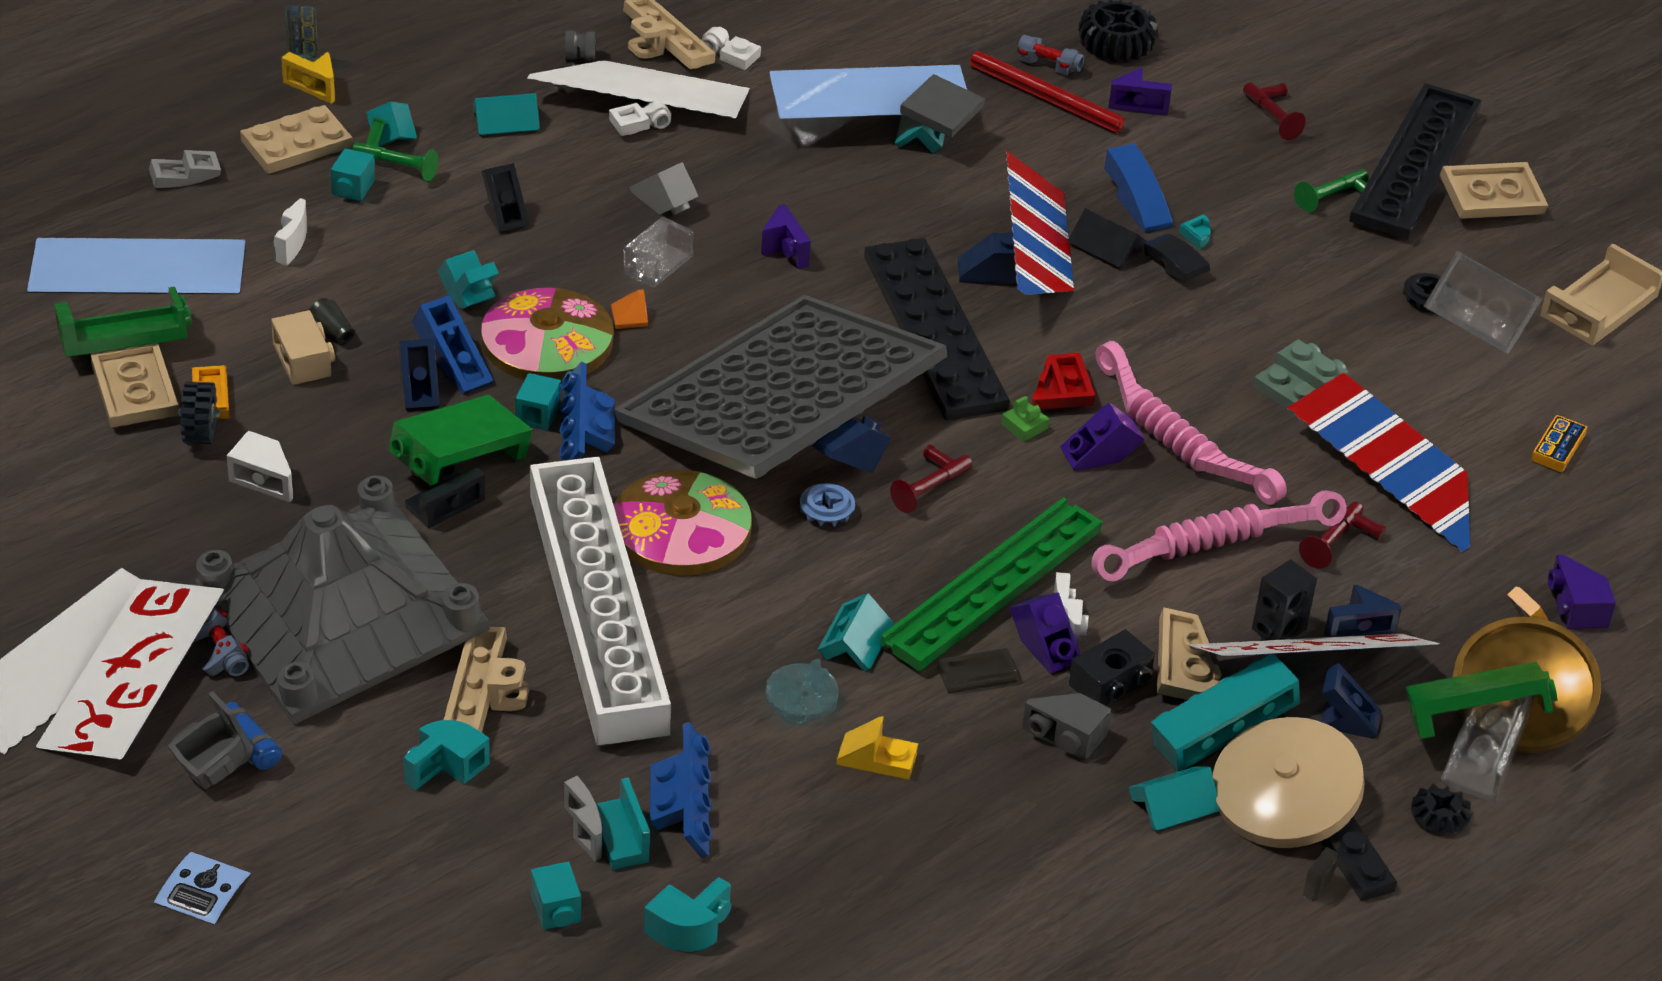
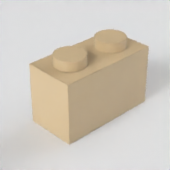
(302, 347)

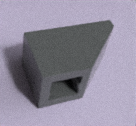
(1068, 722)

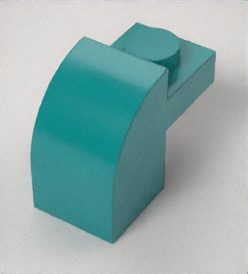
(468, 280)
(446, 747)
(687, 922)

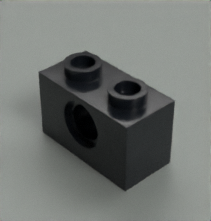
(1112, 668)

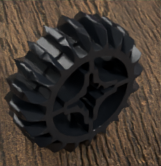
(1118, 30)

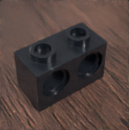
(1284, 602)

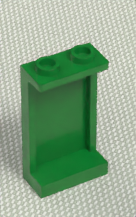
(123, 328)
(457, 434)
(1478, 690)

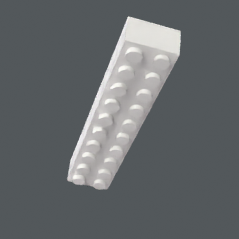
(599, 602)

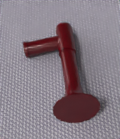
(1290, 124)
(905, 494)
(1317, 551)

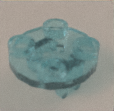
(802, 692)

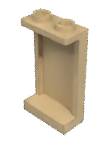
(1603, 296)

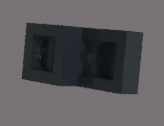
(1179, 257)

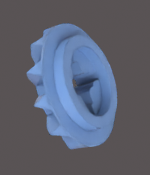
(835, 496)

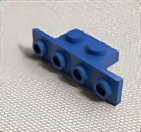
(586, 416)
(681, 790)

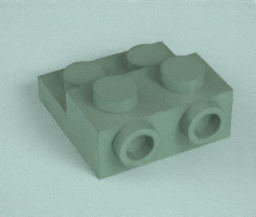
(1296, 373)

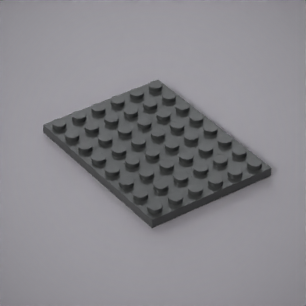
(780, 385)

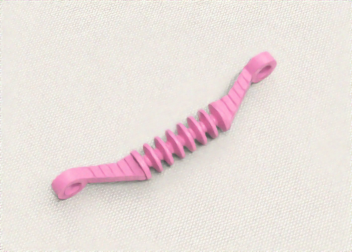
(1178, 433)
(1215, 531)

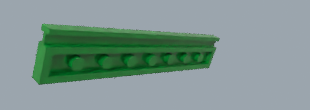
(990, 584)

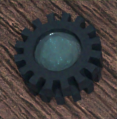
(198, 413)

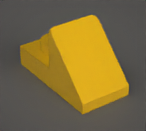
(310, 77)
(870, 751)

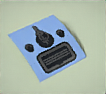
(201, 887)

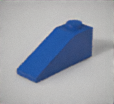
(453, 344)

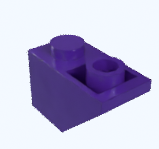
(1102, 439)
(1581, 594)
(1046, 631)

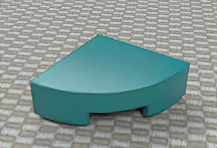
(1196, 231)

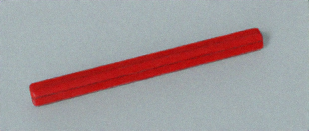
(1047, 91)

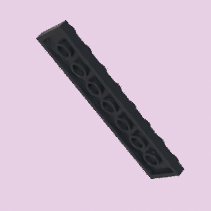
(1414, 160)
(928, 307)

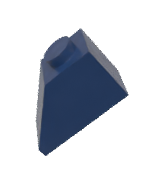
(989, 261)
(418, 373)
(855, 443)

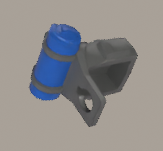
(223, 743)

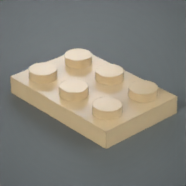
(296, 139)
(1493, 190)
(134, 384)

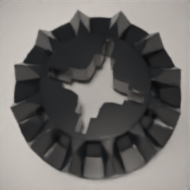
(1418, 286)
(1443, 820)

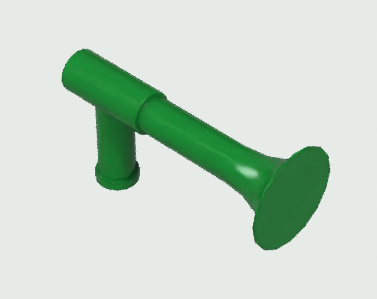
(425, 164)
(1307, 196)

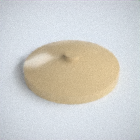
(1288, 782)

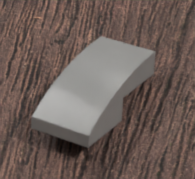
(192, 169)
(586, 817)

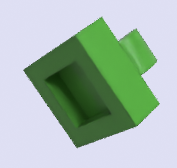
(1025, 420)

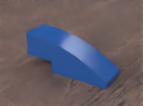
(1138, 188)

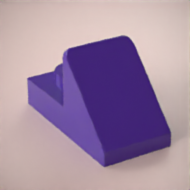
(1135, 95)
(786, 235)

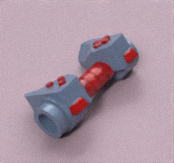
(1066, 61)
(228, 652)

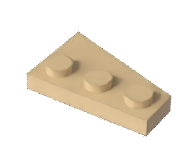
(1183, 668)

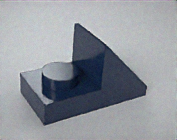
(1365, 615)
(1348, 705)

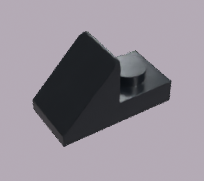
(505, 198)

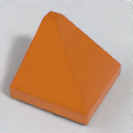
(630, 311)

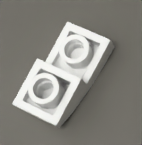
(292, 236)
(1072, 606)

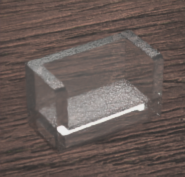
(658, 252)

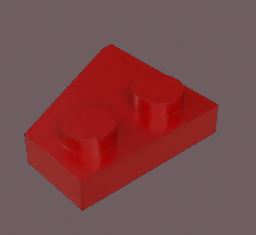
(1064, 383)

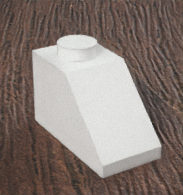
(260, 466)

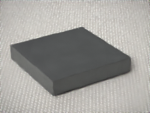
(942, 105)

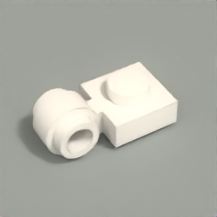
(736, 52)
(633, 118)

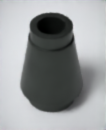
(332, 320)

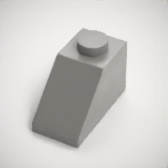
(666, 190)

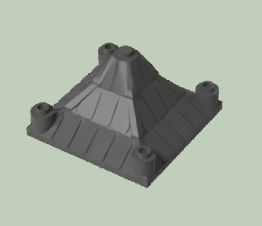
(342, 602)

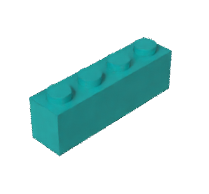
(1224, 711)

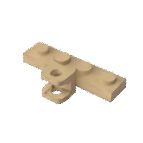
(661, 31)
(483, 680)

